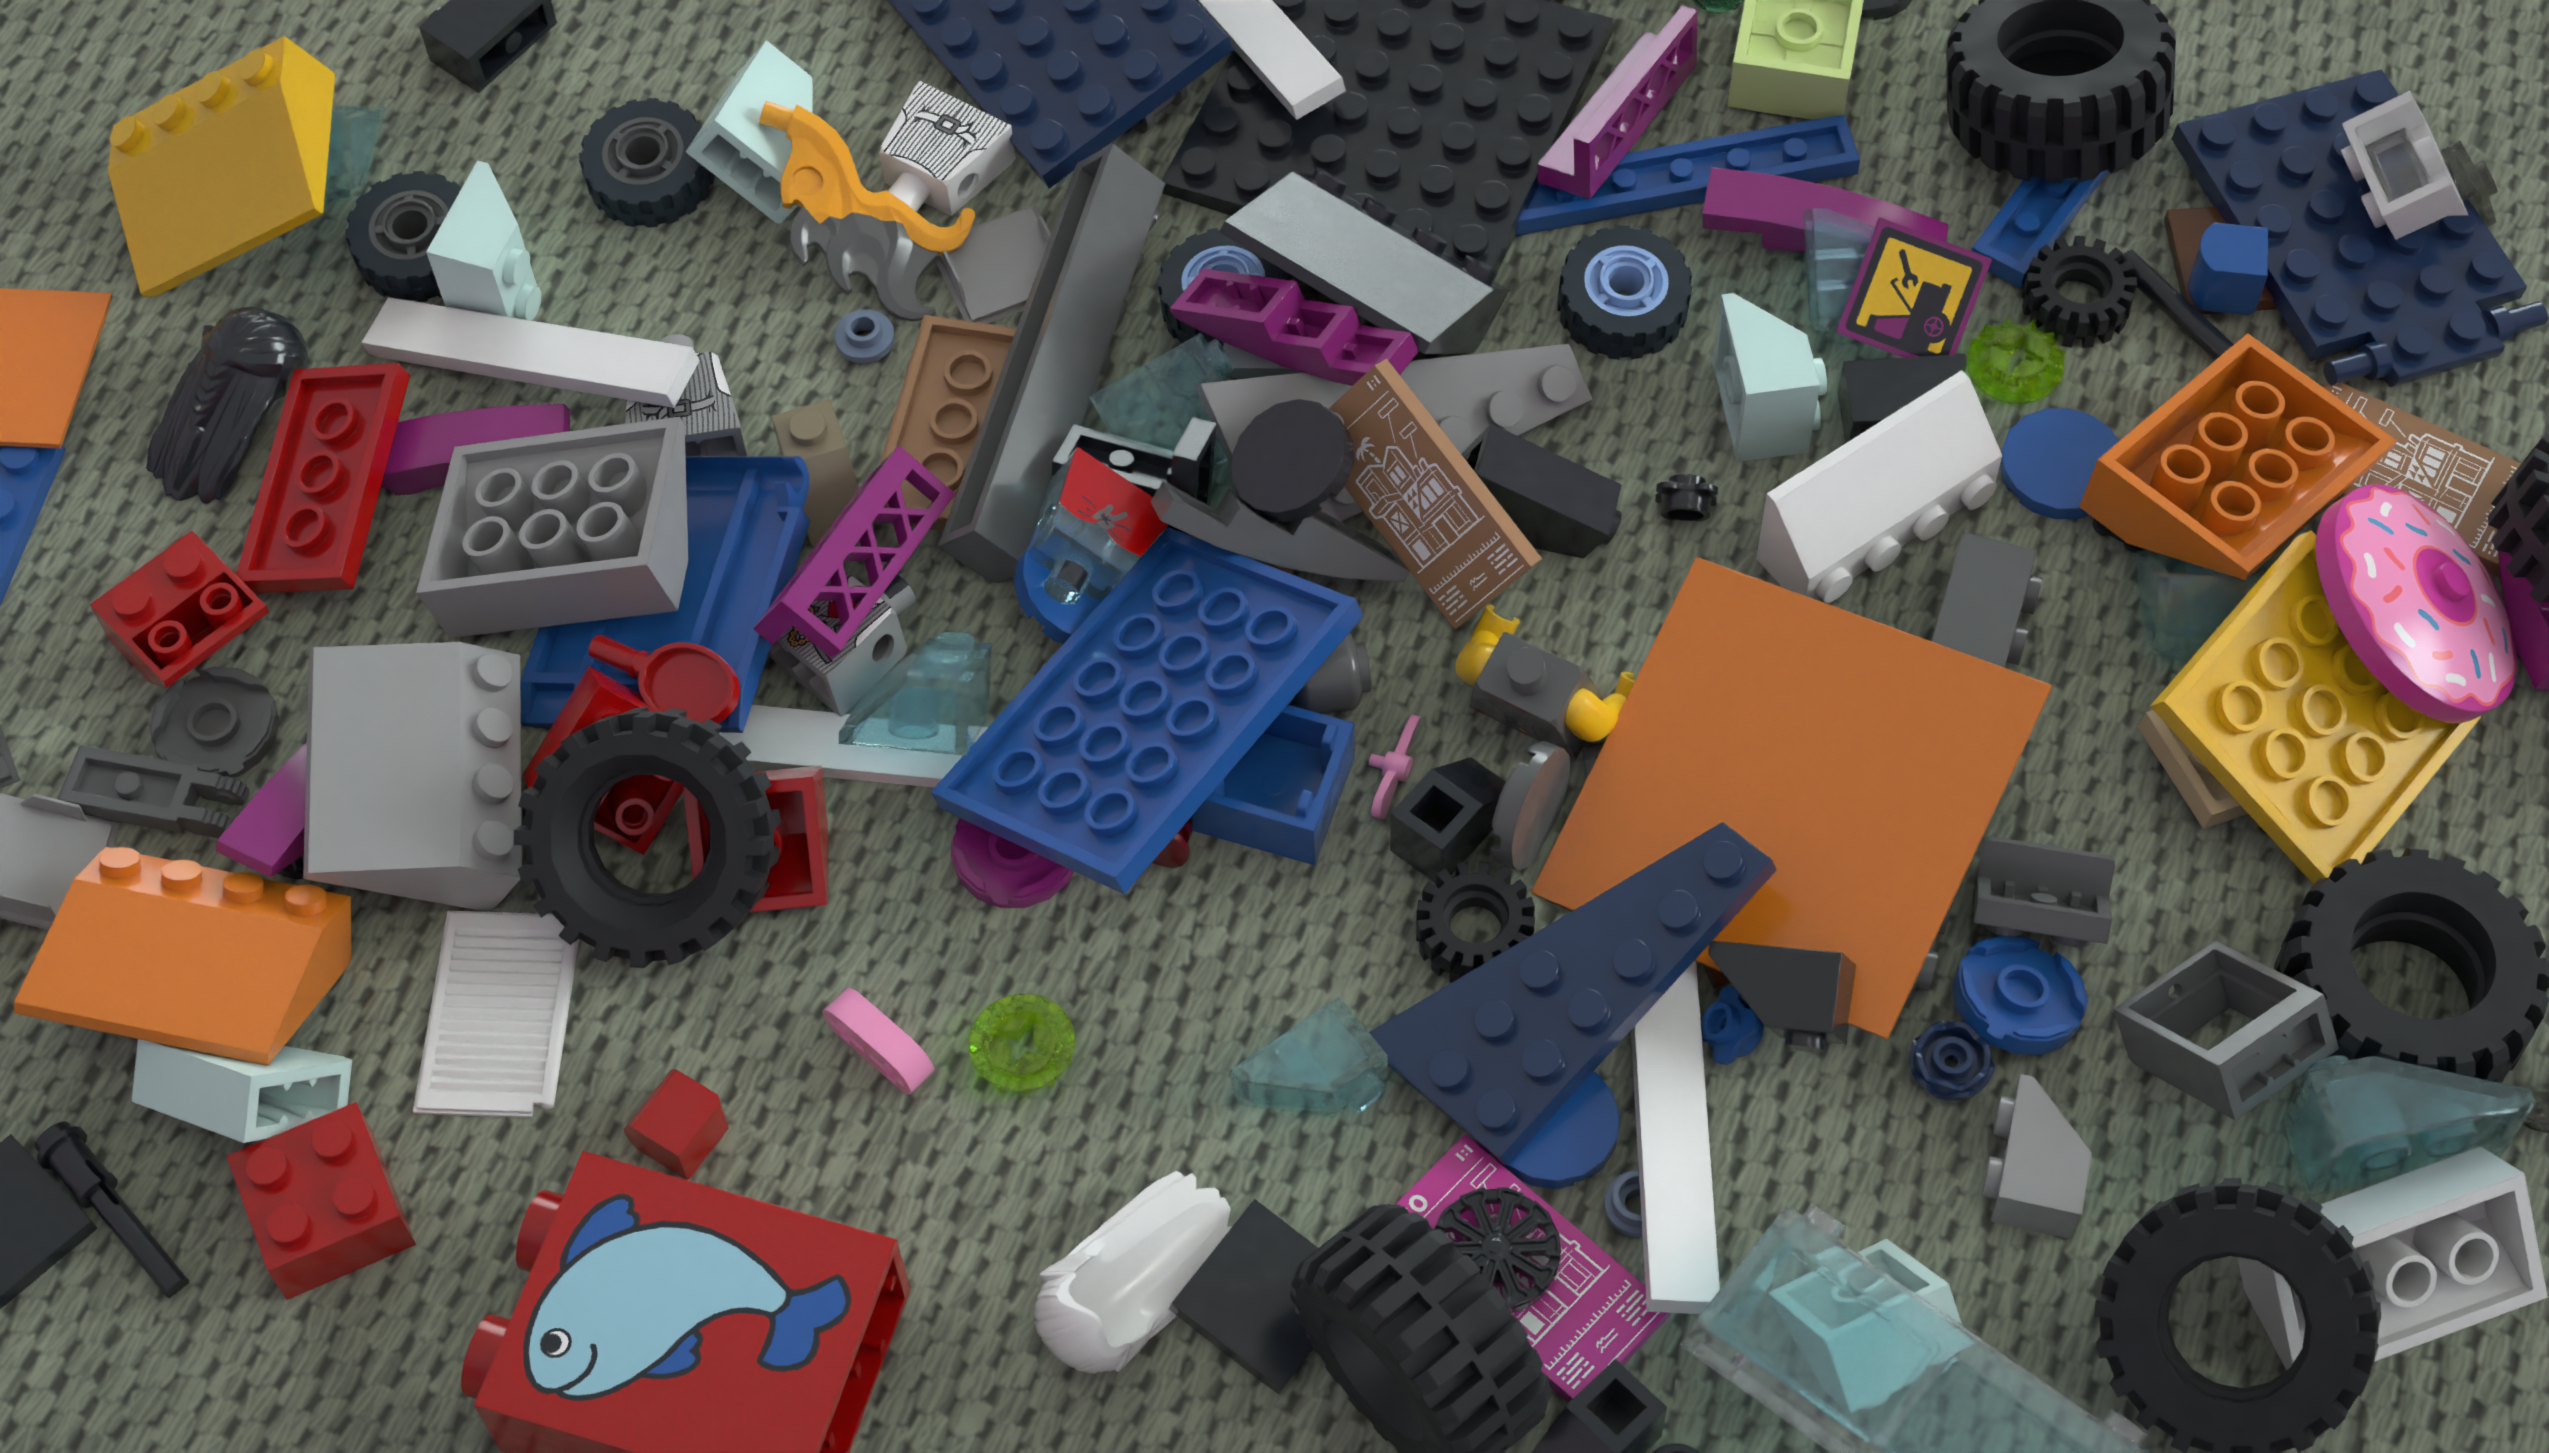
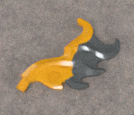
(852, 226)

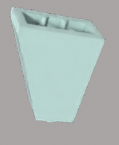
(739, 147)
(240, 1096)

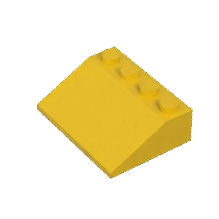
(223, 164)

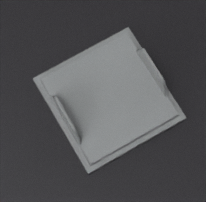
(996, 265)
(42, 852)

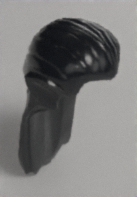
(222, 400)

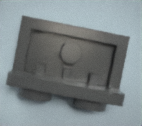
(2043, 891)

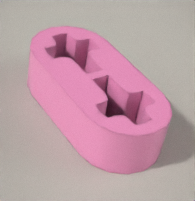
(878, 1040)

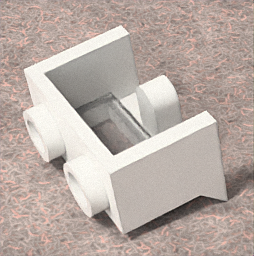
(2401, 167)

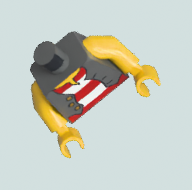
(1535, 687)

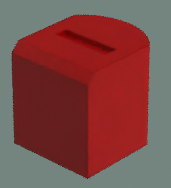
(678, 1124)

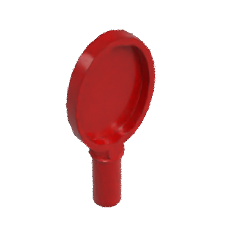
(675, 677)

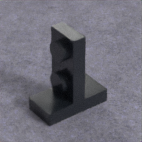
(1148, 465)

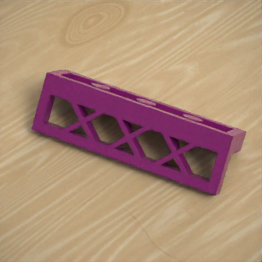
(1622, 108)
(838, 545)

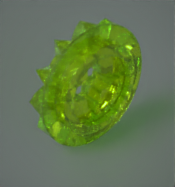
(2029, 381)
(1011, 1019)

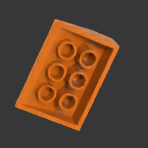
(2233, 463)
(188, 955)

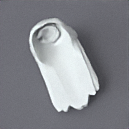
(1123, 1277)

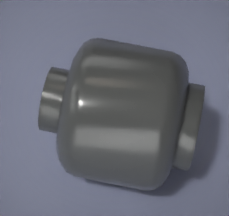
(1338, 681)

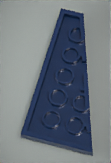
(1544, 1014)

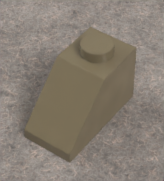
(818, 440)

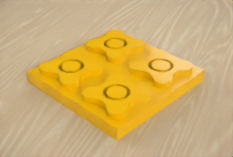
(2302, 722)

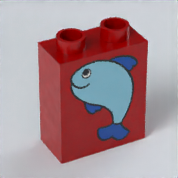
(684, 1322)

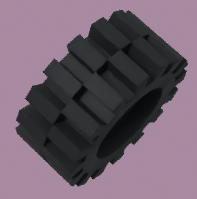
(2084, 265)
(1464, 891)

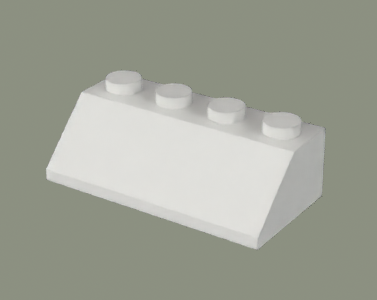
(1880, 492)
(2442, 1248)

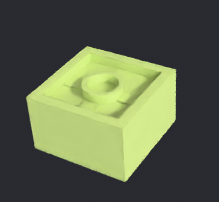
(1795, 57)

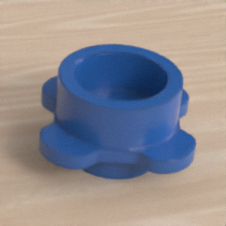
(1731, 1027)

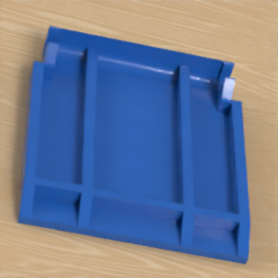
(741, 553)

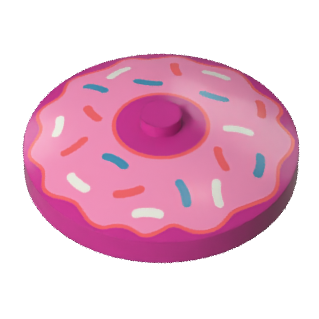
(2416, 603)

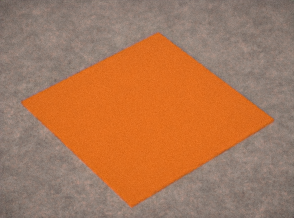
(1826, 748)

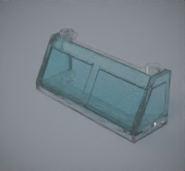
(1874, 1362)

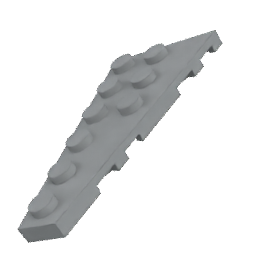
(1460, 392)

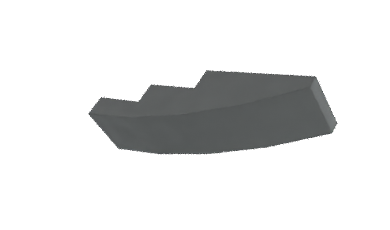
(1307, 544)

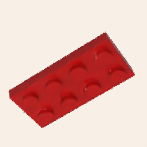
(323, 478)

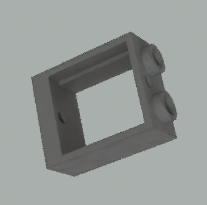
(2283, 1040)

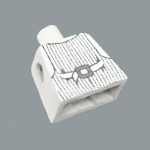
(943, 151)

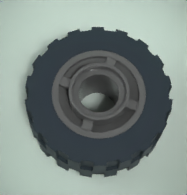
(640, 163)
(386, 229)

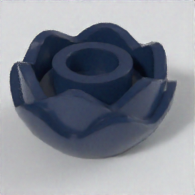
(1956, 1042)

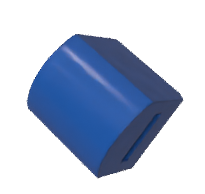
(2230, 269)

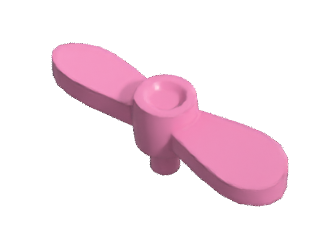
(1394, 768)

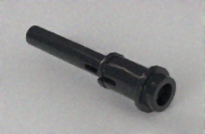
(66, 1153)

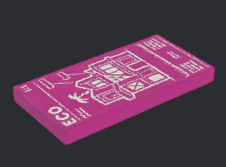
(1594, 1304)

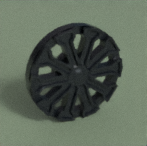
(1502, 1249)

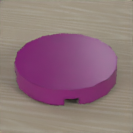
(1003, 871)

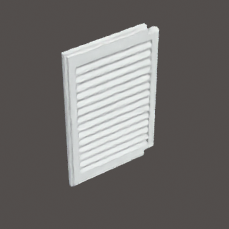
(496, 1016)

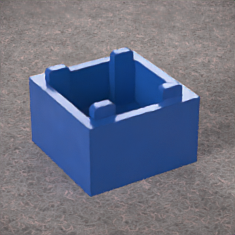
(1283, 787)

